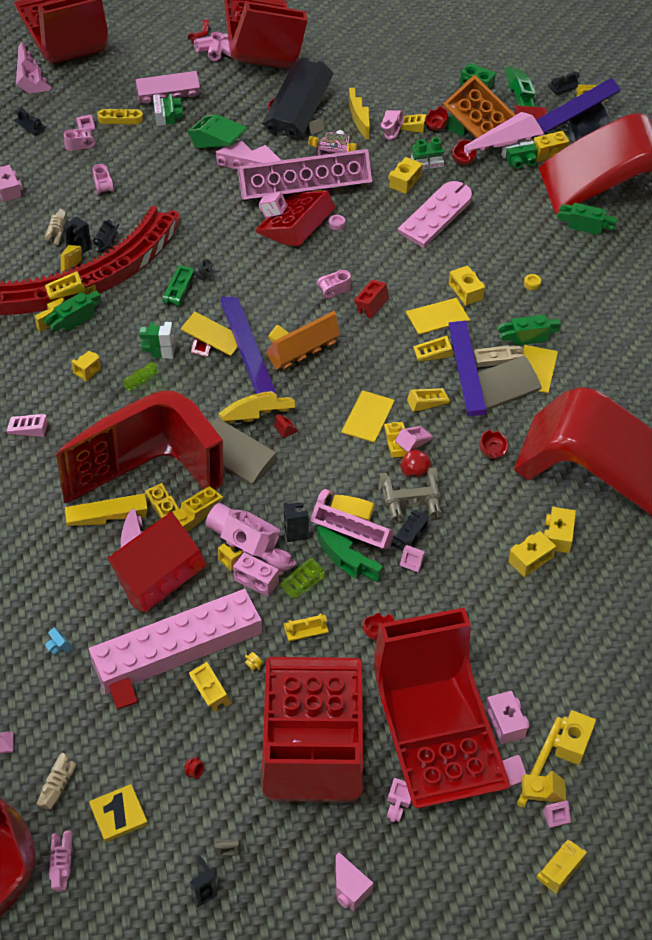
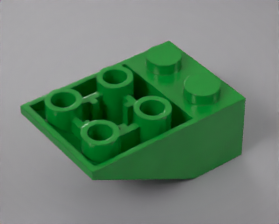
(215, 132)

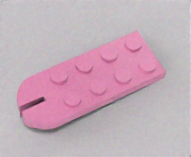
(436, 213)

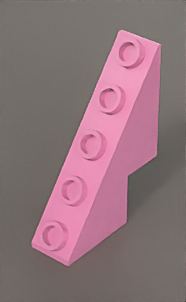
(240, 154)

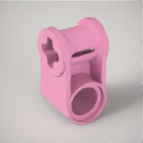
(392, 123)
(77, 139)
(102, 179)
(336, 283)

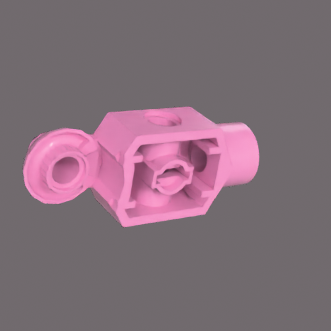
(250, 534)

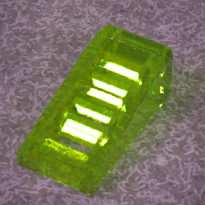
(311, 569)

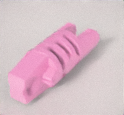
(60, 861)

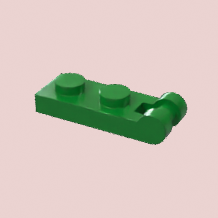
(178, 285)

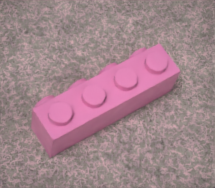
(177, 84)

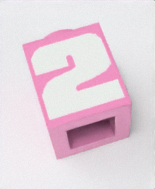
(272, 204)

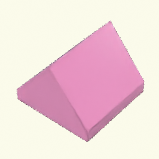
(557, 814)

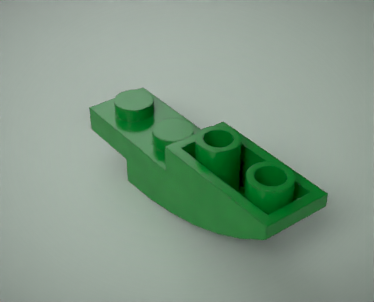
(520, 85)
(341, 554)

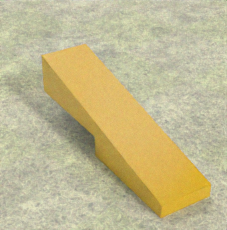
(98, 512)

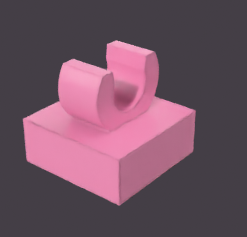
(412, 558)

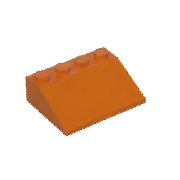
(477, 107)

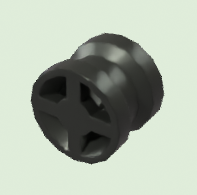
(203, 269)

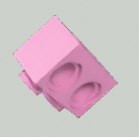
(256, 574)

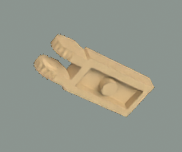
(496, 355)

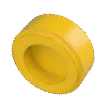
(532, 282)

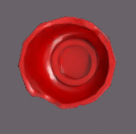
(437, 119)
(460, 156)
(493, 444)
(415, 463)
(371, 624)

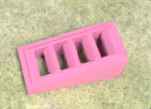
(37, 428)
(413, 437)

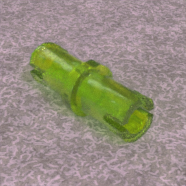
(139, 375)

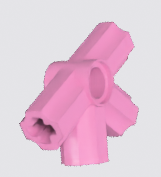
(215, 45)

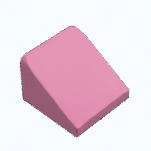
(85, 122)
(514, 769)

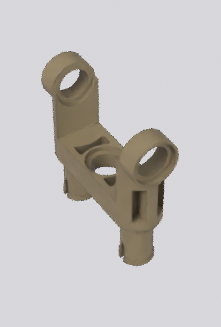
(400, 498)

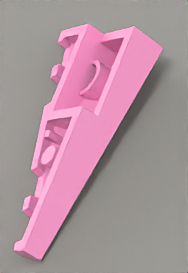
(29, 73)
(509, 132)

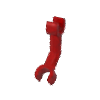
(204, 32)

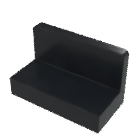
(204, 886)

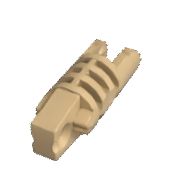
(56, 226)
(56, 782)

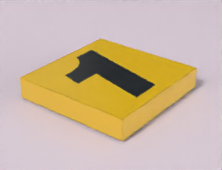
(118, 813)

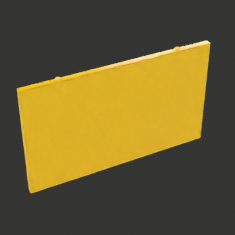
(436, 315)
(210, 333)
(543, 363)
(368, 416)

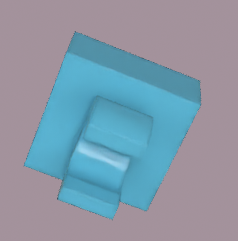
(58, 642)

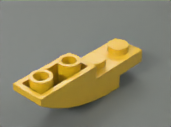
(249, 407)
(197, 508)

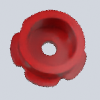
(194, 767)

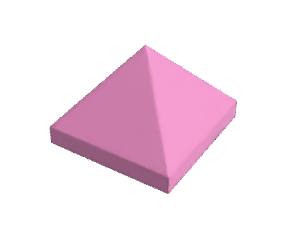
(6, 742)

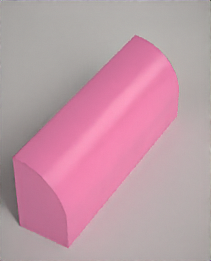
(352, 526)

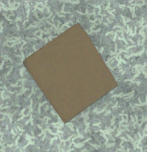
(316, 125)
(227, 847)

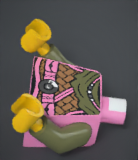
(332, 143)

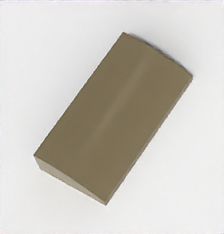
(508, 382)
(243, 454)

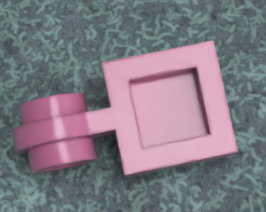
(400, 796)

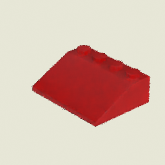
(300, 218)
(156, 562)

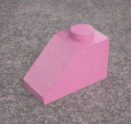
(351, 884)

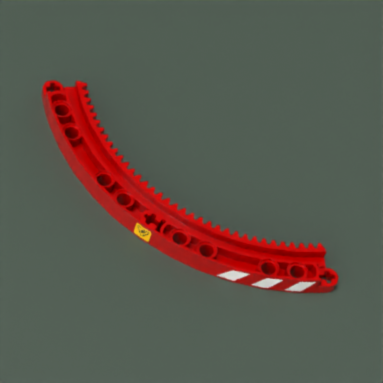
(101, 274)

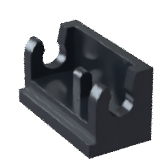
(77, 234)
(295, 523)
(411, 530)

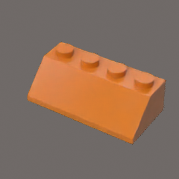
(304, 341)

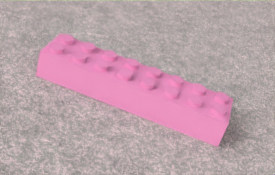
(305, 174)
(176, 640)

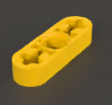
(110, 116)

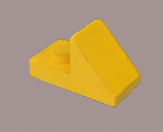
(544, 788)

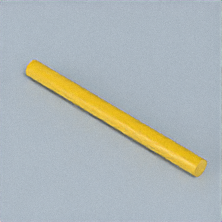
(539, 764)

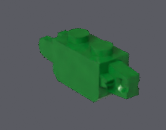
(586, 218)
(73, 311)
(529, 329)

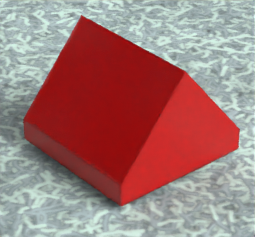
(284, 426)

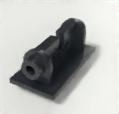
(562, 84)
(28, 121)
(102, 240)

